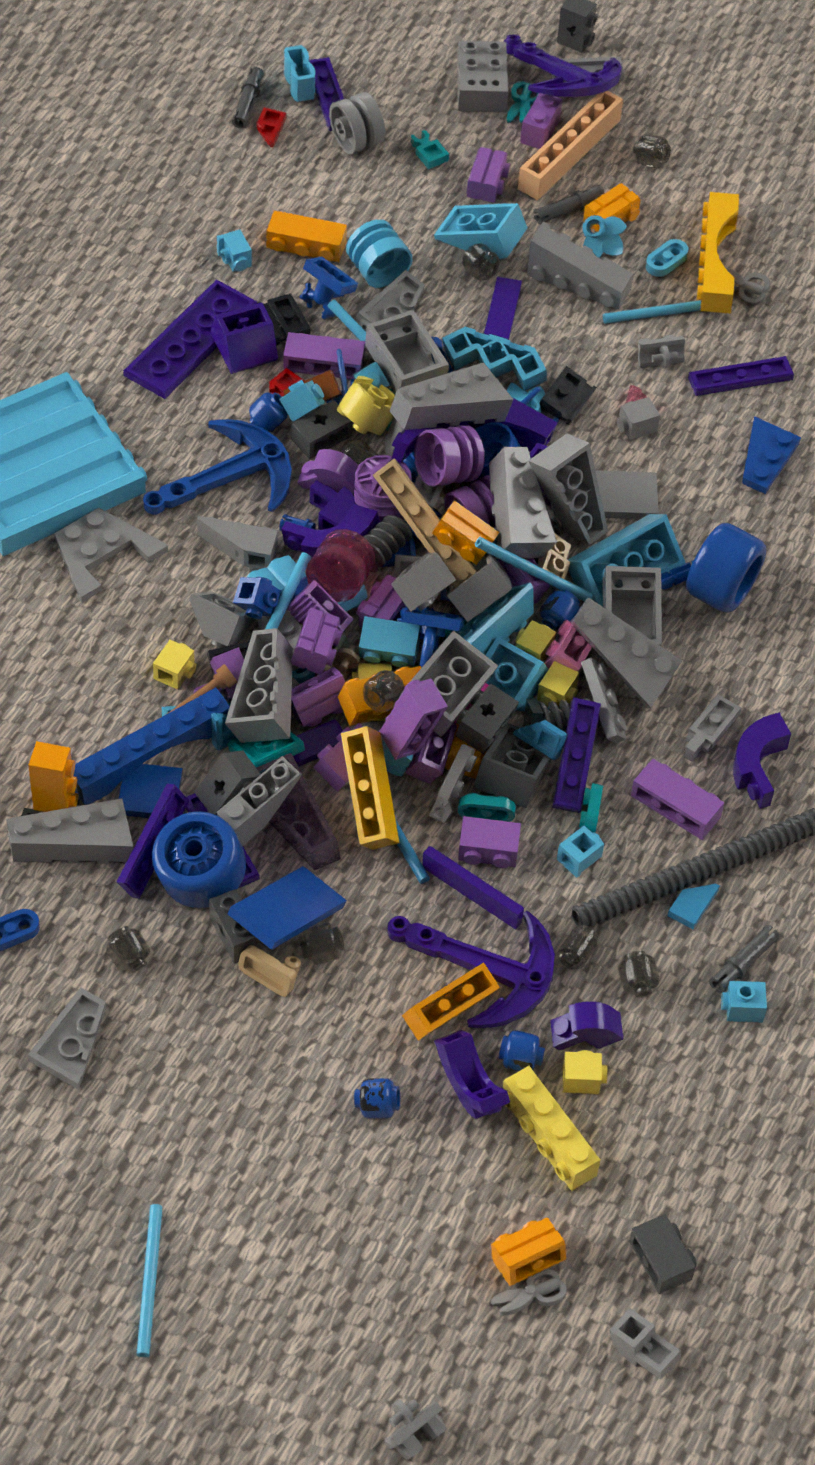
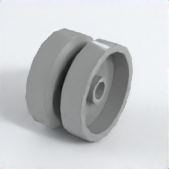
(357, 122)

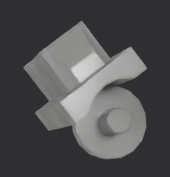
(661, 351)
(426, 1419)

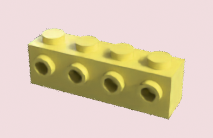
(551, 1129)

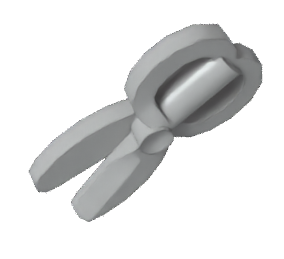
(744, 285)
(520, 1298)

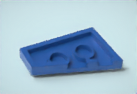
(767, 454)

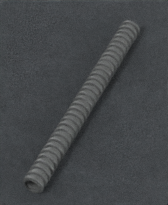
(695, 870)

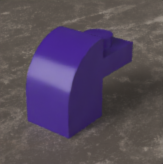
(333, 505)
(587, 1022)

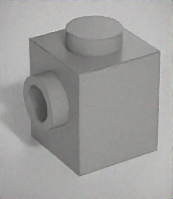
(638, 418)

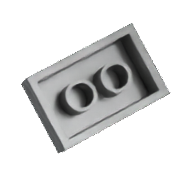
(458, 674)

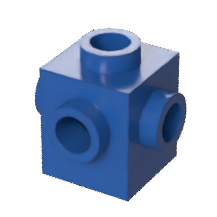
(256, 596)

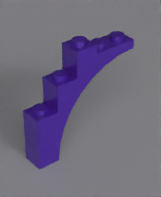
(524, 422)

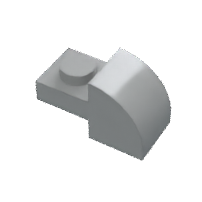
(641, 1344)

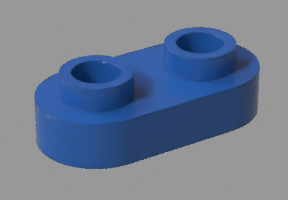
(11, 924)

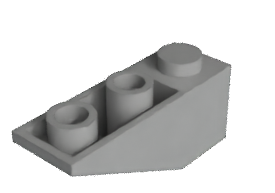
(244, 543)
(260, 800)

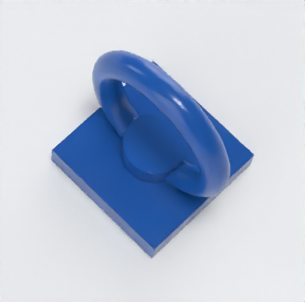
(432, 625)

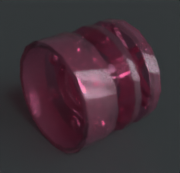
(341, 564)

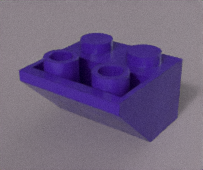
(245, 337)

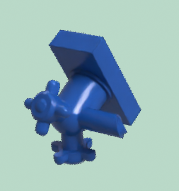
(330, 285)

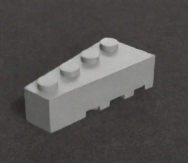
(577, 268)
(452, 398)
(572, 487)
(519, 505)
(423, 581)
(632, 655)
(264, 690)
(72, 834)

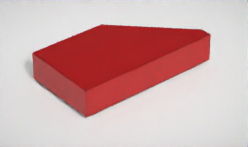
(270, 125)
(283, 381)

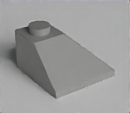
(220, 618)

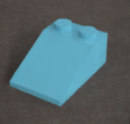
(489, 224)

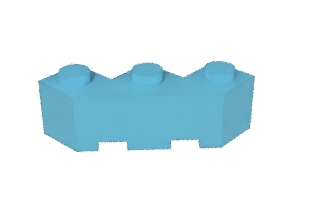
(498, 355)

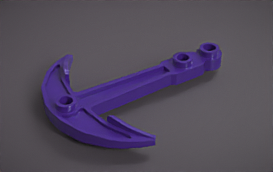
(579, 81)
(514, 974)

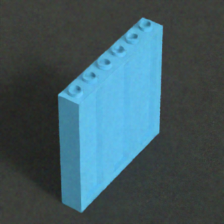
(58, 462)

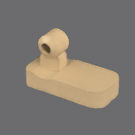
(269, 971)

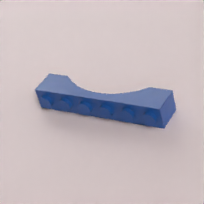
(108, 767)

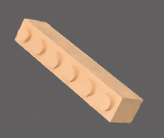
(570, 144)

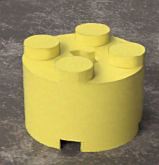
(367, 406)

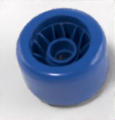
(726, 567)
(198, 878)

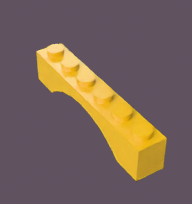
(717, 283)

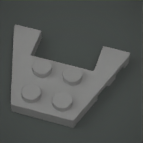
(95, 540)

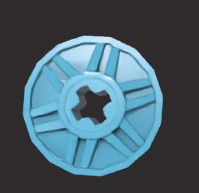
(378, 253)

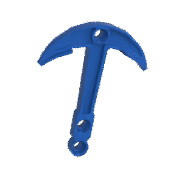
(264, 453)

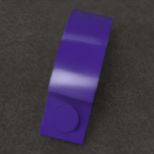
(308, 540)
(758, 741)
(468, 1076)

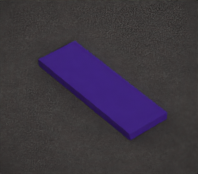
(184, 341)

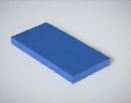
(287, 907)

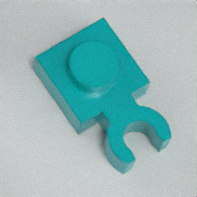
(429, 152)

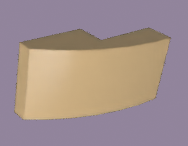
(556, 558)

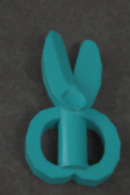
(522, 100)

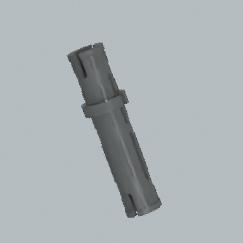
(250, 90)
(576, 201)
(736, 966)

